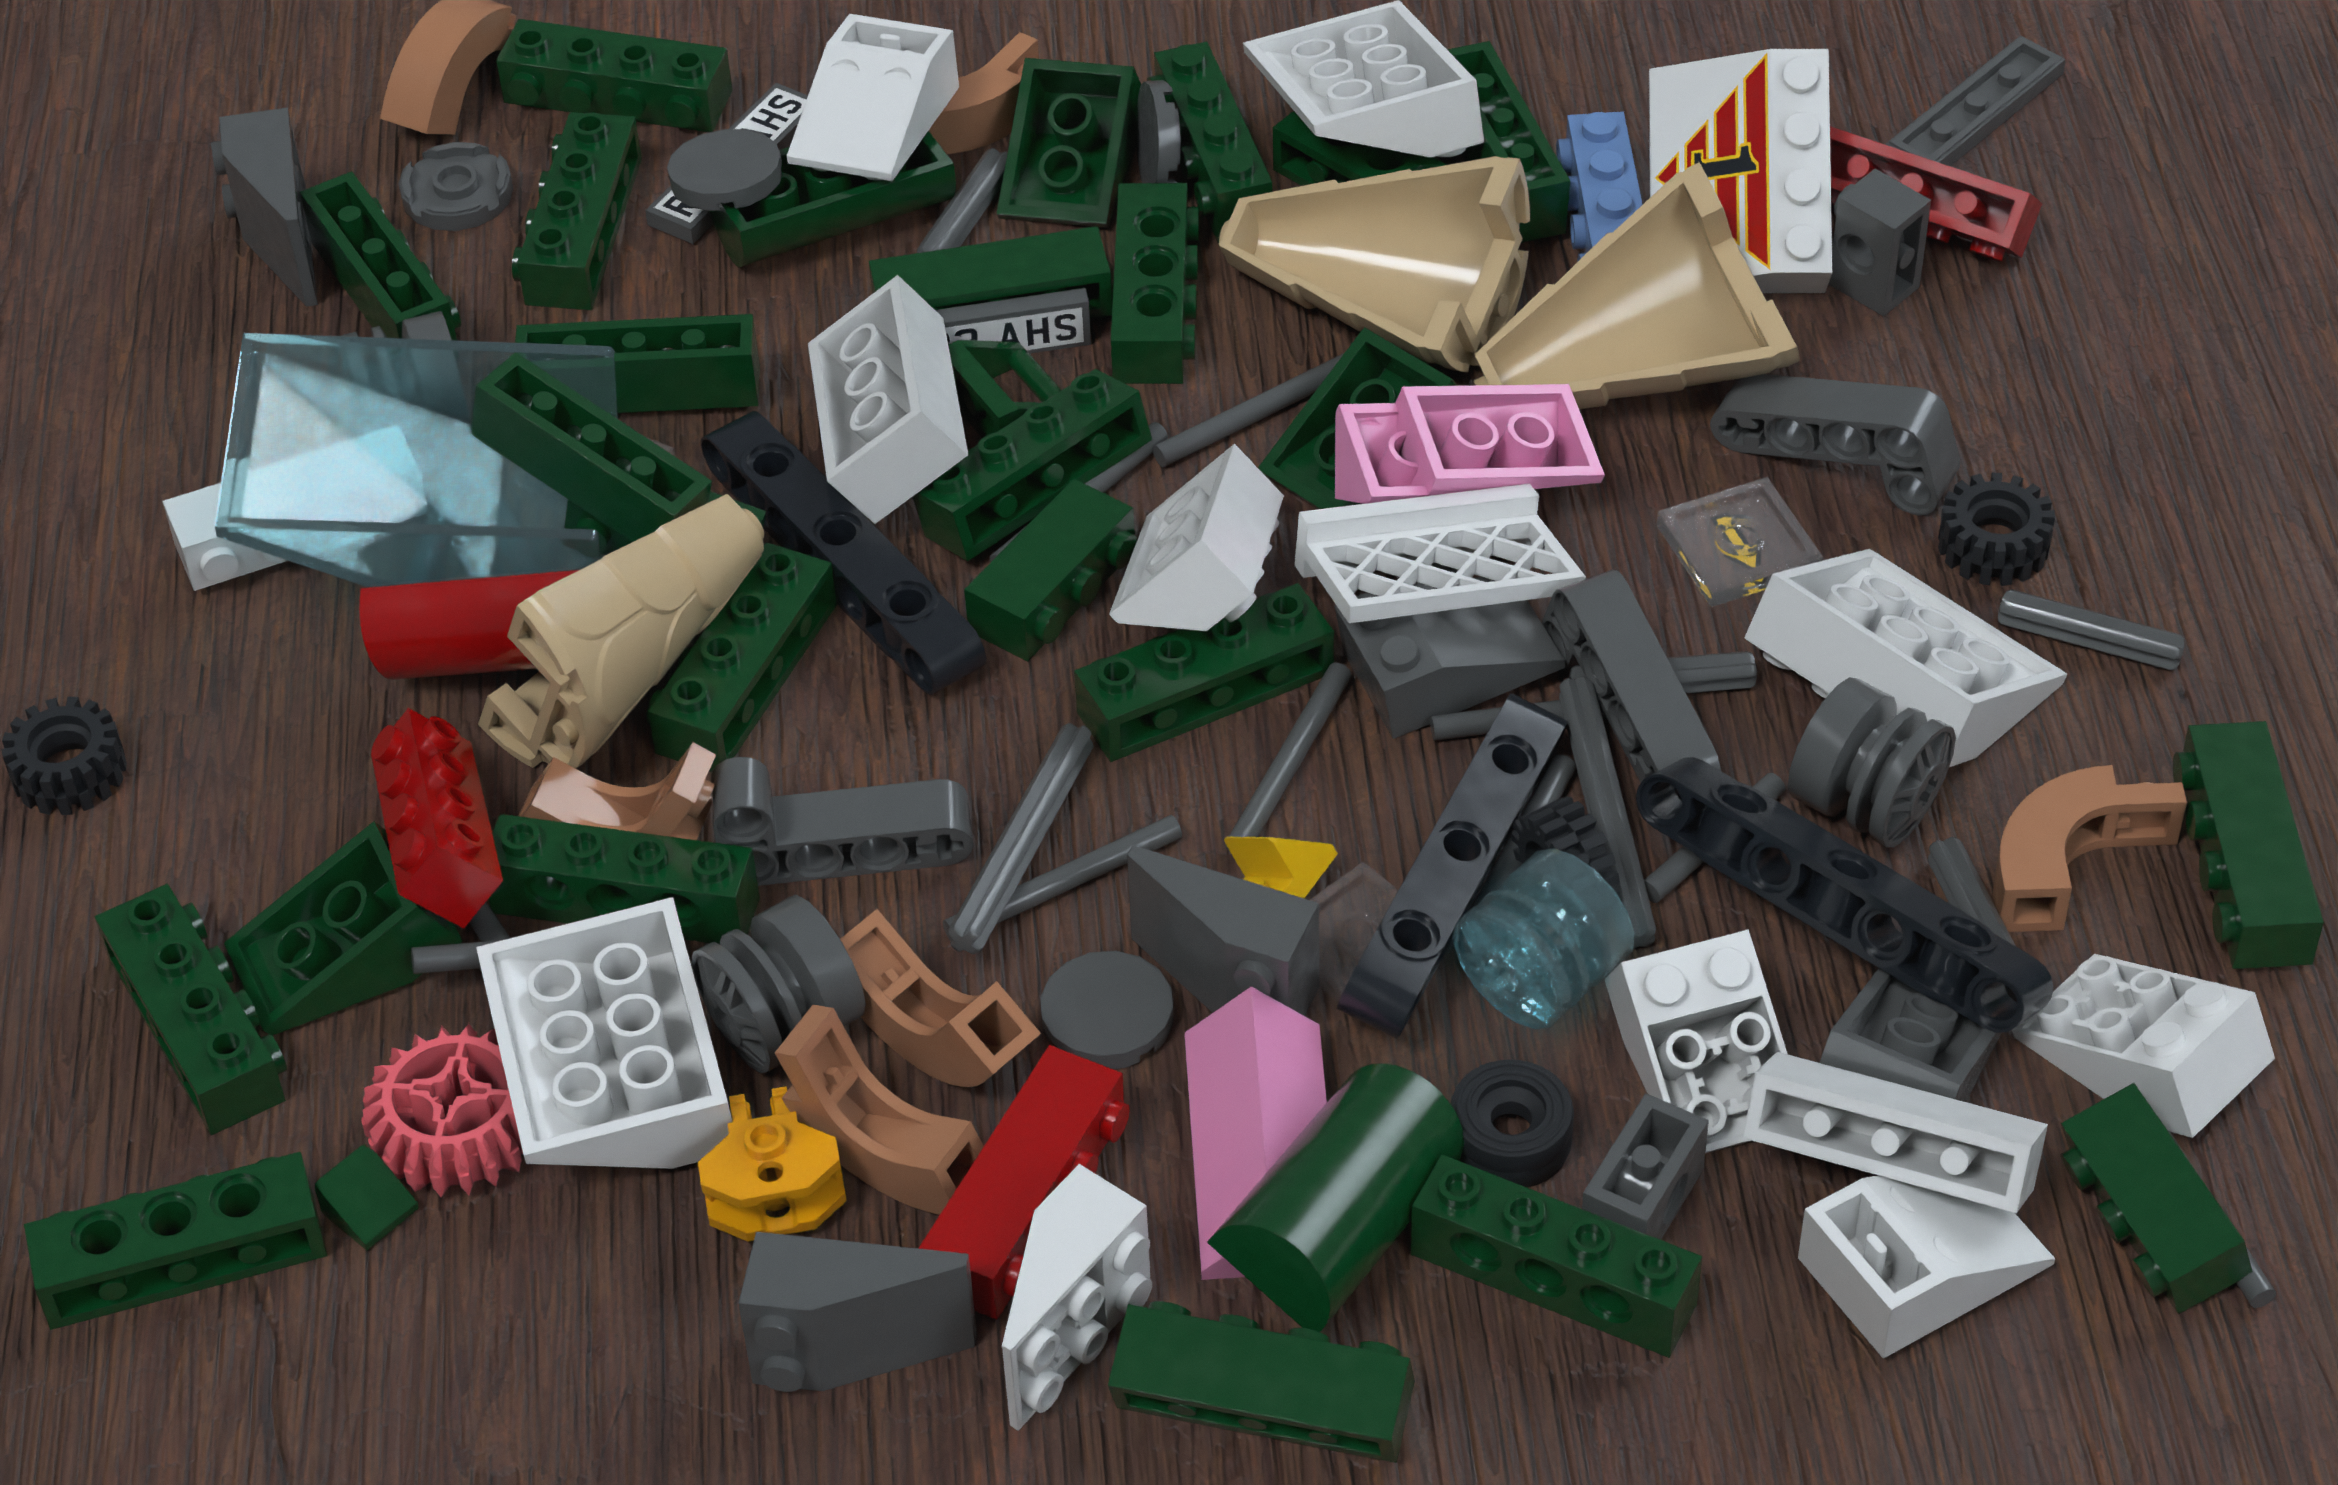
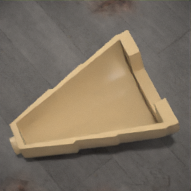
(1399, 252)
(1647, 309)
(617, 632)

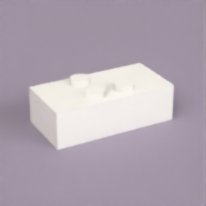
(886, 400)

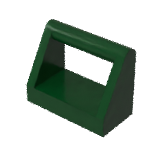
(980, 397)

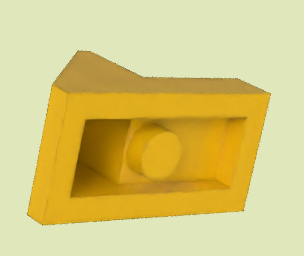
(1281, 862)

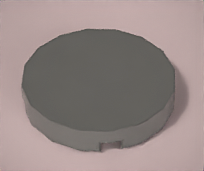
(1157, 133)
(725, 169)
(456, 187)
(1107, 1008)

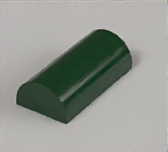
(826, 204)
(1340, 1192)

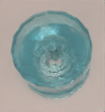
(1544, 938)

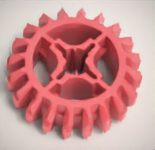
(458, 1103)

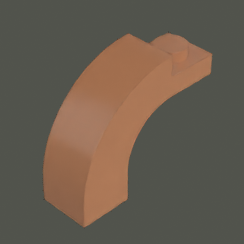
(440, 60)
(985, 100)
(667, 808)
(2066, 820)
(927, 1021)
(877, 1134)

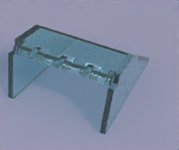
(370, 467)

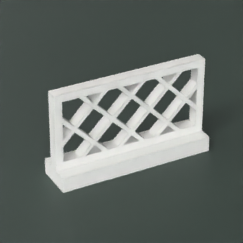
(1445, 529)

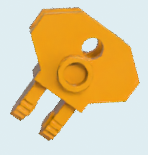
(770, 1167)

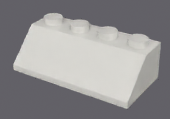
(1202, 549)

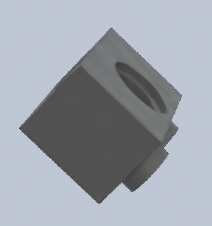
(1879, 241)
(1649, 1168)

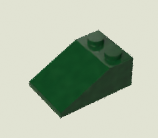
(1069, 142)
(1365, 374)
(334, 937)

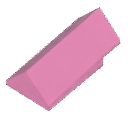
(1462, 442)
(1251, 1094)

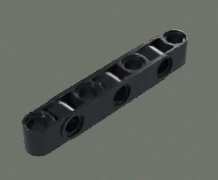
(870, 575)
(1452, 867)
(1845, 894)

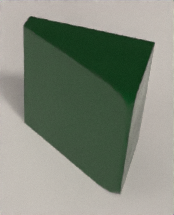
(364, 1197)

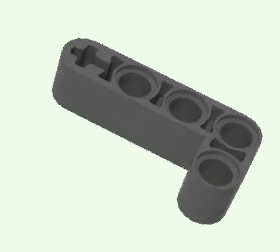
(1847, 422)
(1608, 635)
(839, 829)

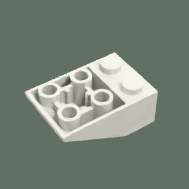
(874, 97)
(1699, 1028)
(2169, 1033)
(1913, 1257)
(1073, 1287)

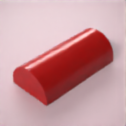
(447, 625)

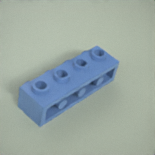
(1600, 175)

